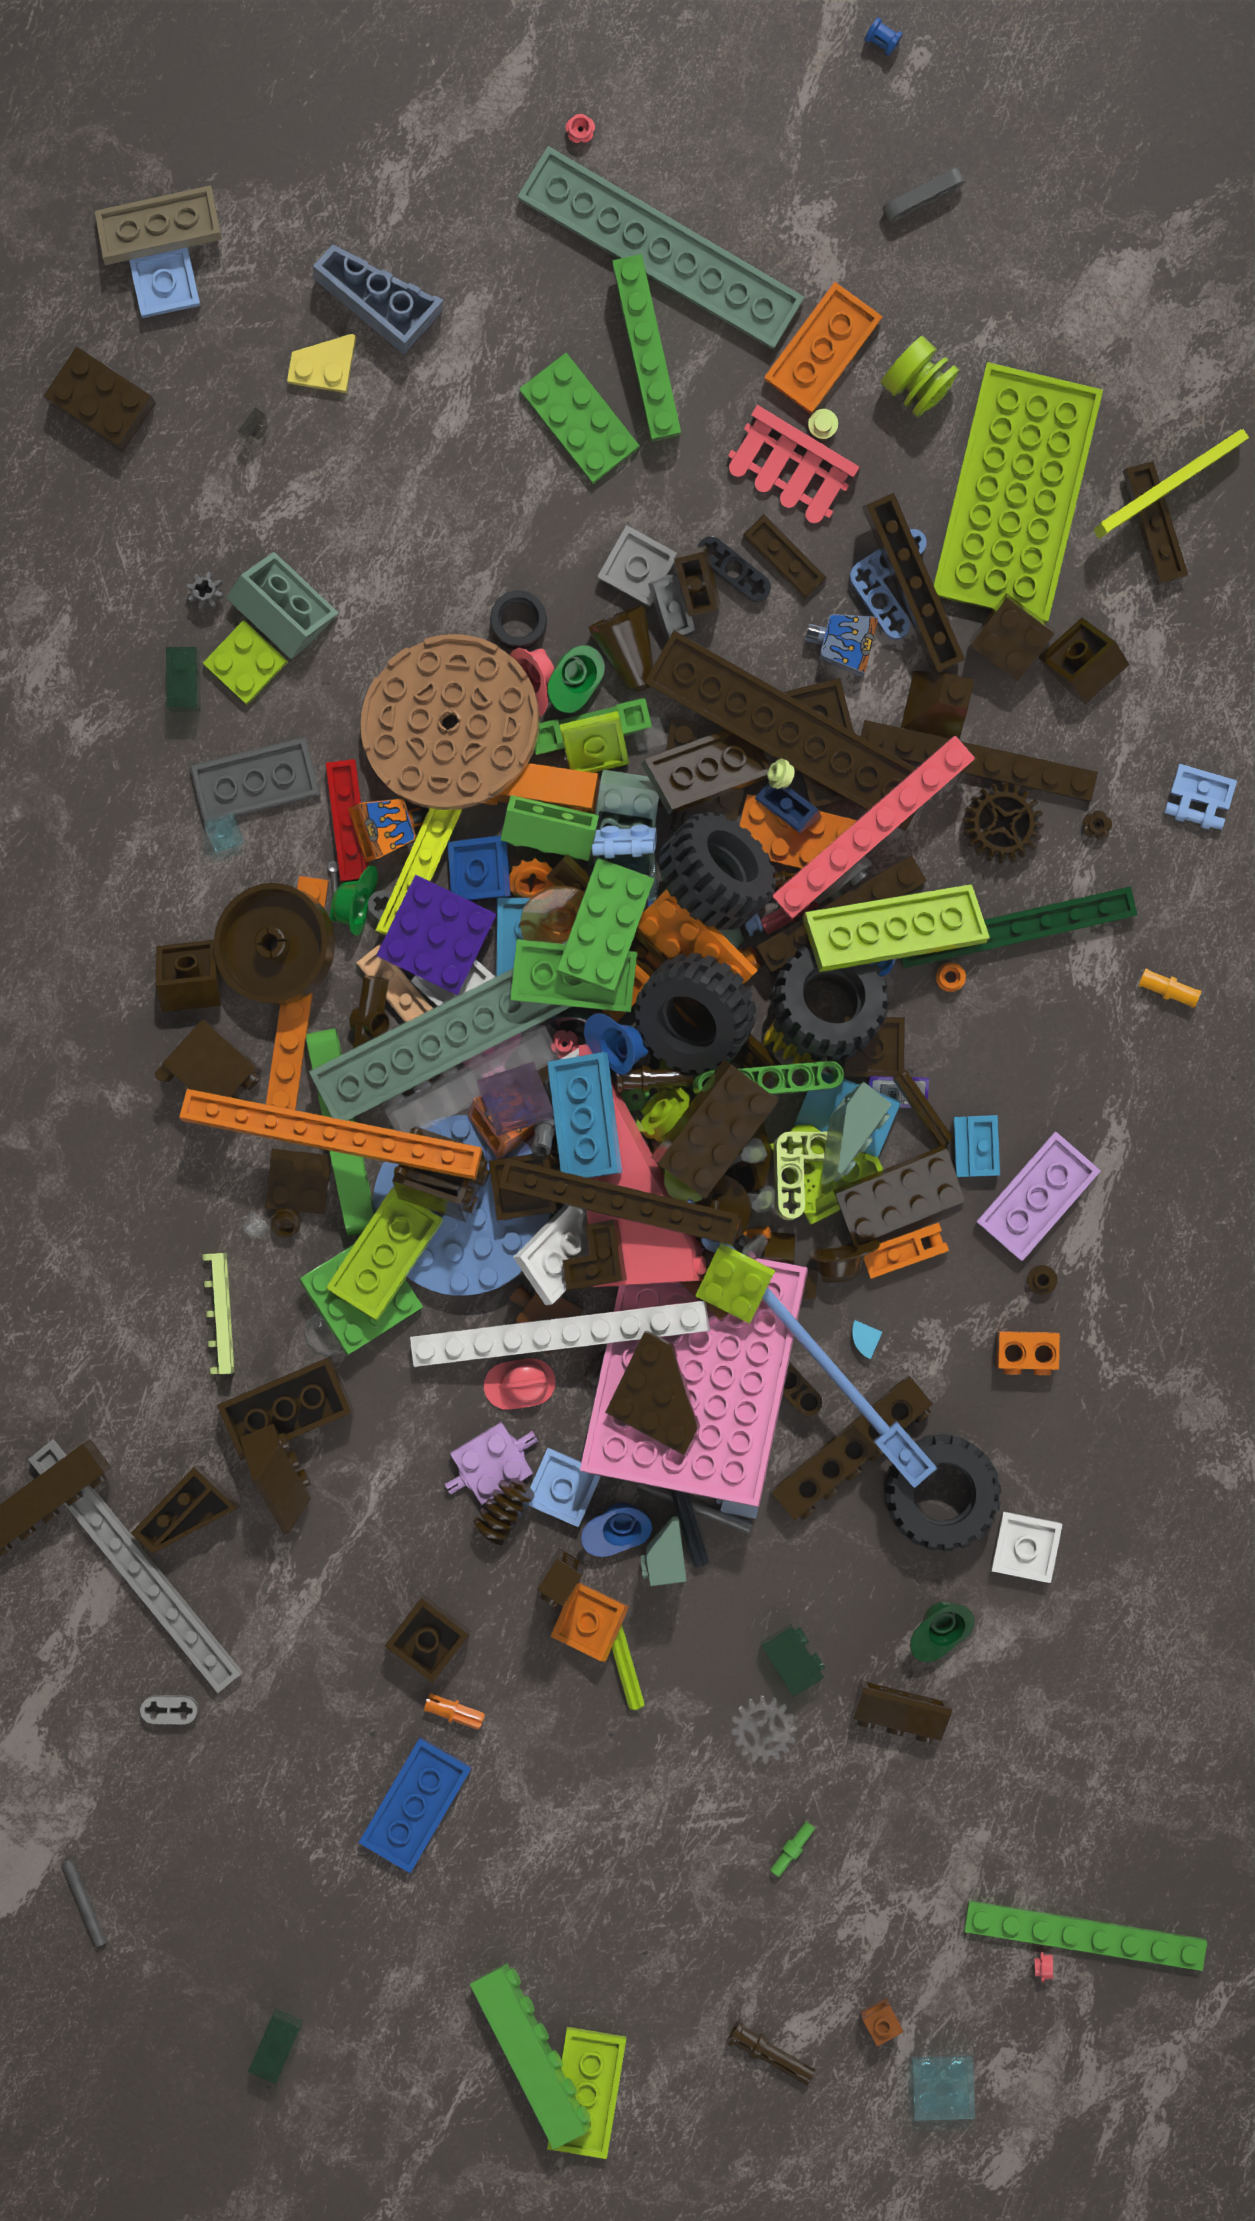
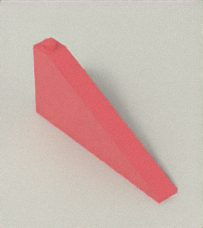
(649, 1252)

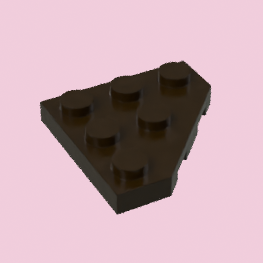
(656, 1395)

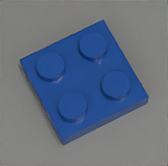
(479, 868)

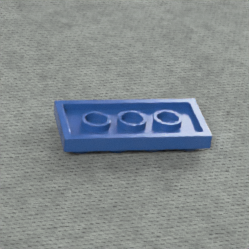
(415, 1805)

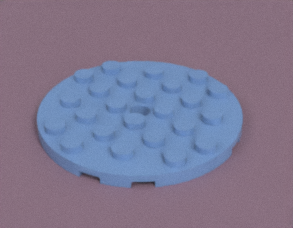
(474, 1253)

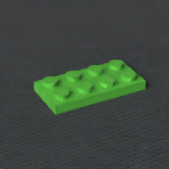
(579, 418)
(605, 925)
(537, 980)

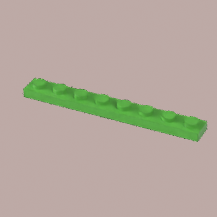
(1085, 1935)

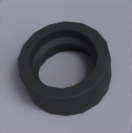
(522, 597)

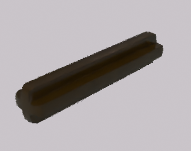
(922, 1107)

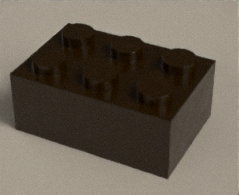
(99, 399)

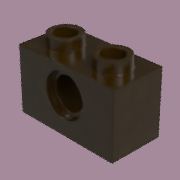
(697, 581)

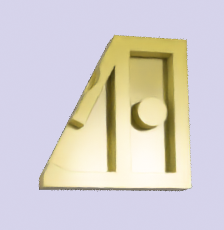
(323, 365)

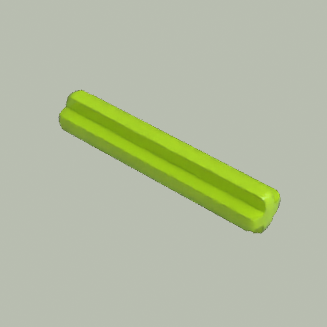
(627, 1671)

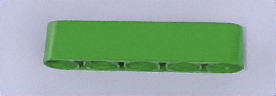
(782, 1076)

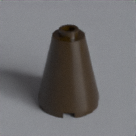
(626, 645)

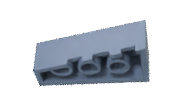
(385, 303)

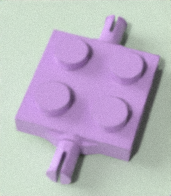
(489, 1459)

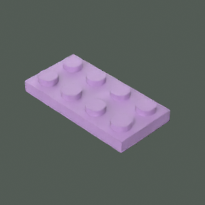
(1038, 1196)

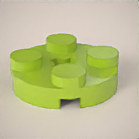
(662, 1113)

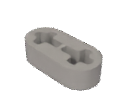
(169, 1702)

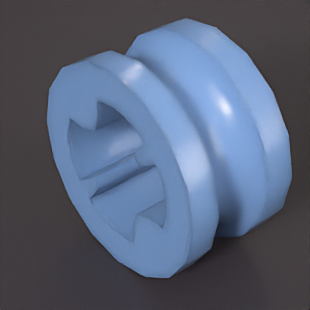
(753, 925)

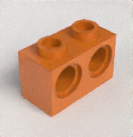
(1027, 1343)

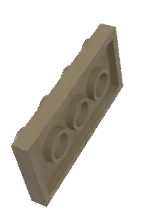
(158, 225)

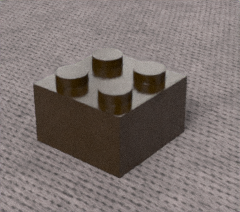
(1012, 637)
(427, 1638)

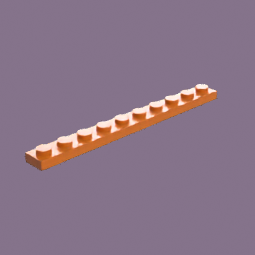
(331, 1134)

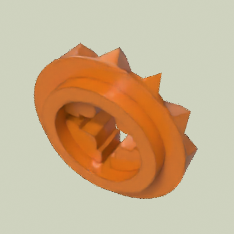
(518, 878)

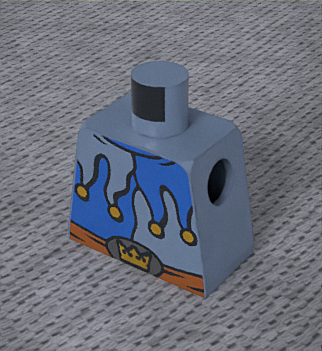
(845, 641)

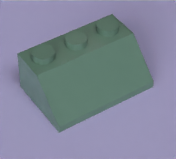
(281, 604)
(664, 1555)

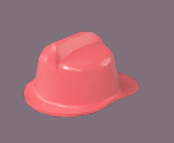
(539, 670)
(519, 1383)

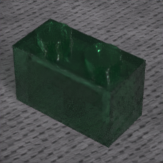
(183, 679)
(793, 1659)
(275, 2046)

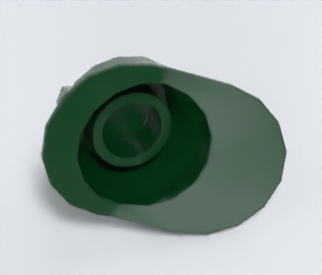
(941, 1630)

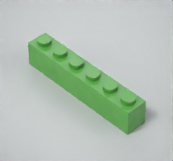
(646, 348)
(531, 2056)

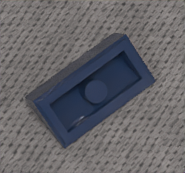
(789, 807)

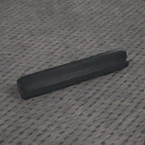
(690, 1528)

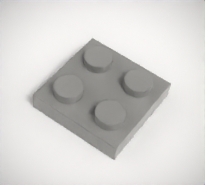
(636, 563)

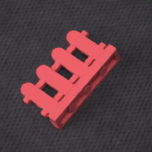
(808, 465)

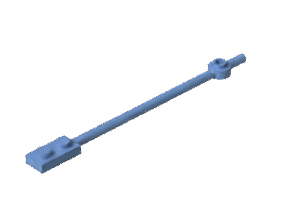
(892, 1440)

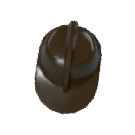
(843, 1261)

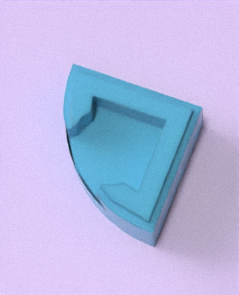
(865, 1338)

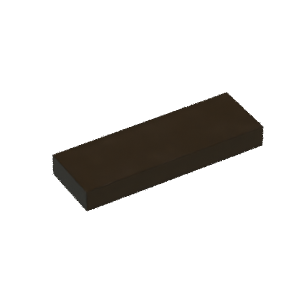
(784, 556)

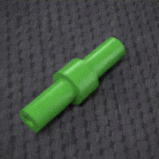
(792, 1849)

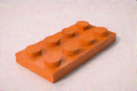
(823, 348)
(784, 843)
(678, 933)

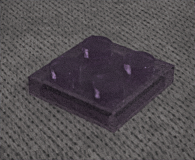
(515, 1098)

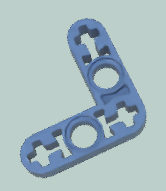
(878, 574)

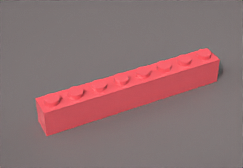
(873, 827)

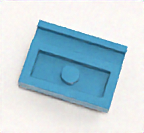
(976, 1146)

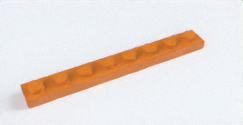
(292, 1029)

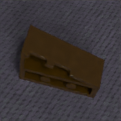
(186, 1508)

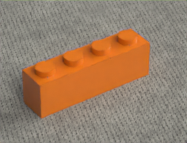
(553, 786)

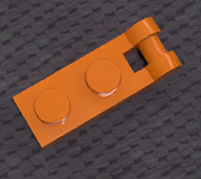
(905, 1251)

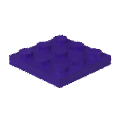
(436, 935)

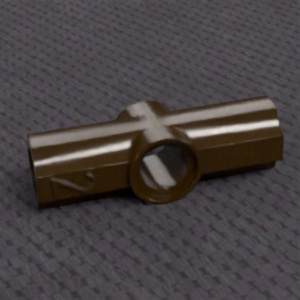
(369, 1017)

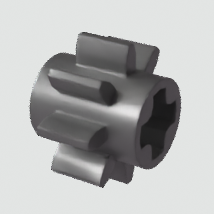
(201, 583)

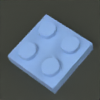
(164, 282)
(562, 1487)

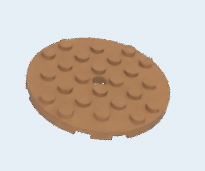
(477, 755)

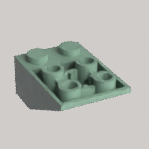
(625, 802)
(850, 1130)

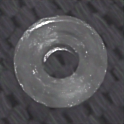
(254, 1226)

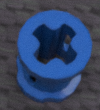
(883, 36)

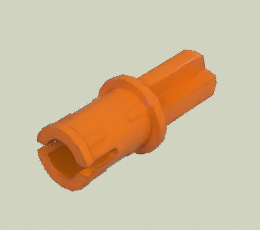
(454, 1711)

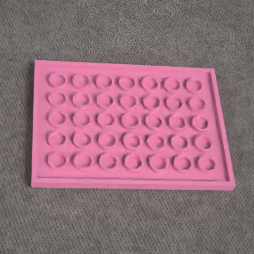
(734, 1389)

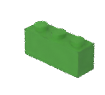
(549, 828)

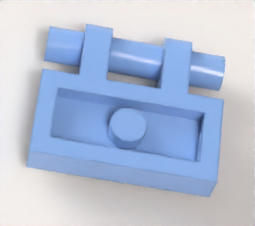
(1203, 788)
(616, 841)

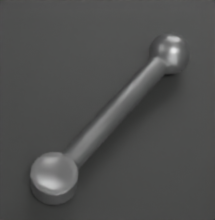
(333, 868)

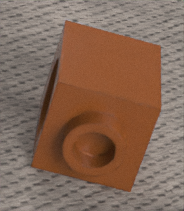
(882, 2022)

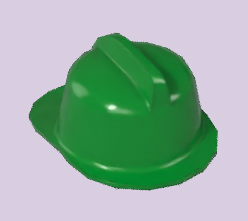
(575, 678)
(351, 901)

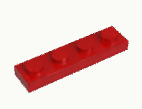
(345, 793)

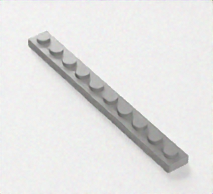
(146, 1579)

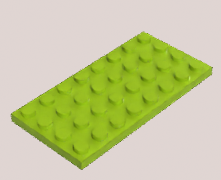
(1017, 490)

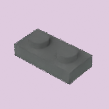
(671, 605)
(853, 876)

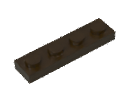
(1156, 525)

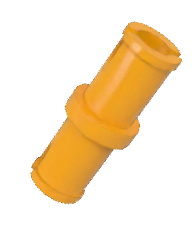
(1169, 988)

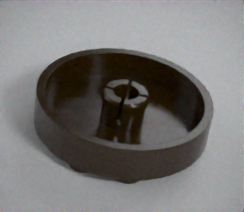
(297, 961)

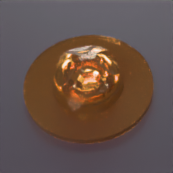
(551, 914)

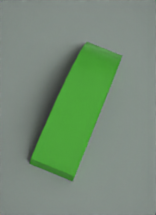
(633, 718)

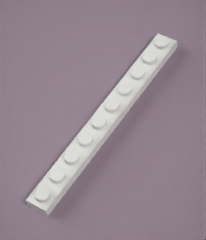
(559, 1333)

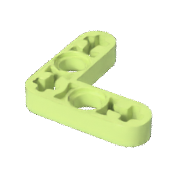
(795, 1161)

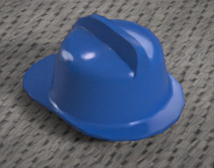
(620, 1042)
(616, 1530)

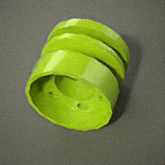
(920, 376)

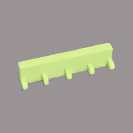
(222, 1313)

